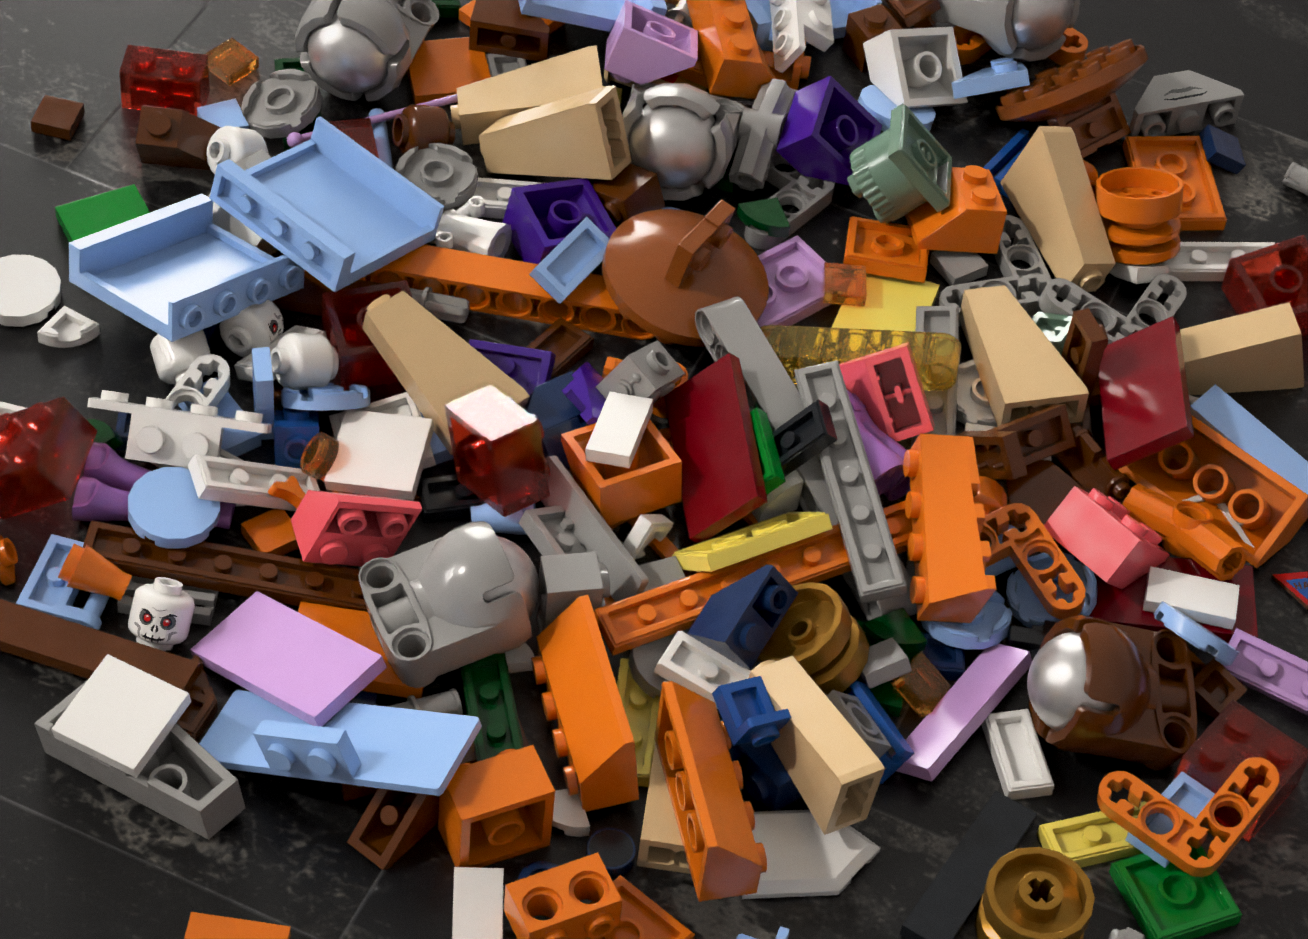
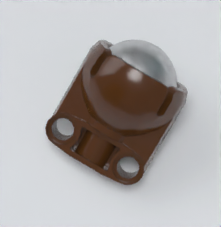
(1114, 691)

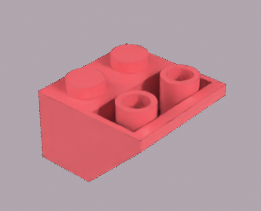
(890, 391)
(351, 527)
(1105, 537)

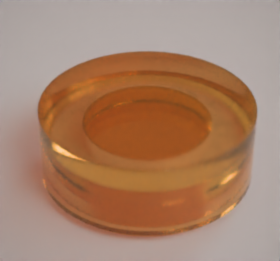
(319, 455)

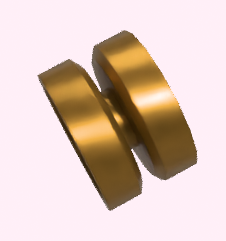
(820, 638)
(1035, 897)

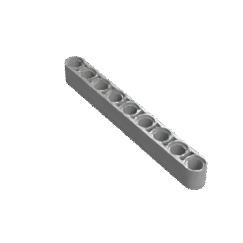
(733, 329)

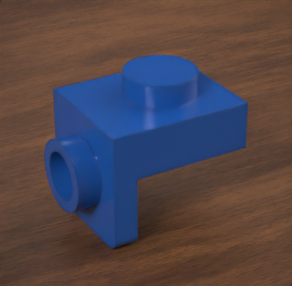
(292, 433)
(749, 712)

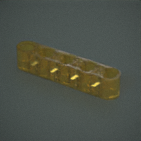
(802, 346)

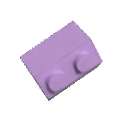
(648, 46)

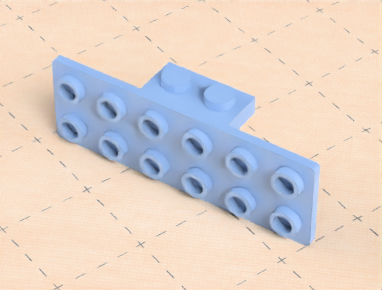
(355, 747)

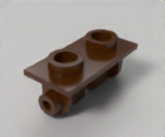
(1091, 468)

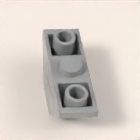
(1184, 104)

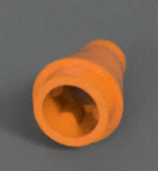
(93, 573)

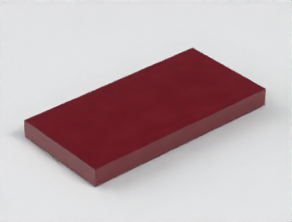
(1144, 394)
(717, 448)
(1126, 605)

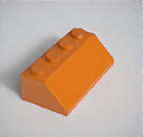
(1255, 495)
(587, 709)
(707, 796)

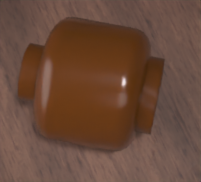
(421, 126)

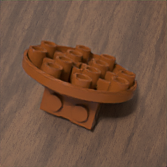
(1079, 95)
(679, 261)

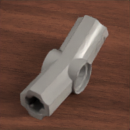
(760, 135)

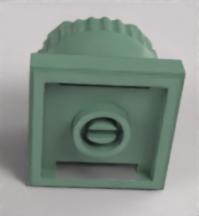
(901, 169)

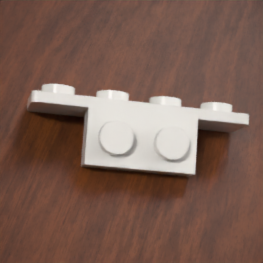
(799, 22)
(174, 435)

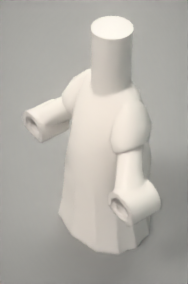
(465, 232)

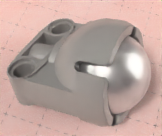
(1014, 27)
(362, 43)
(681, 136)
(450, 602)

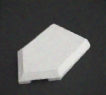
(804, 859)

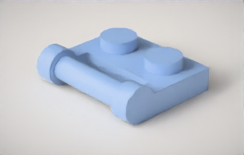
(49, 593)

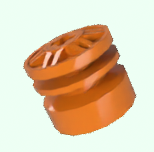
(1141, 213)

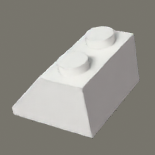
(915, 66)

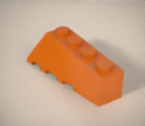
(729, 48)
(946, 530)

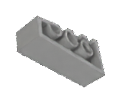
(176, 782)

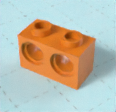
(558, 896)

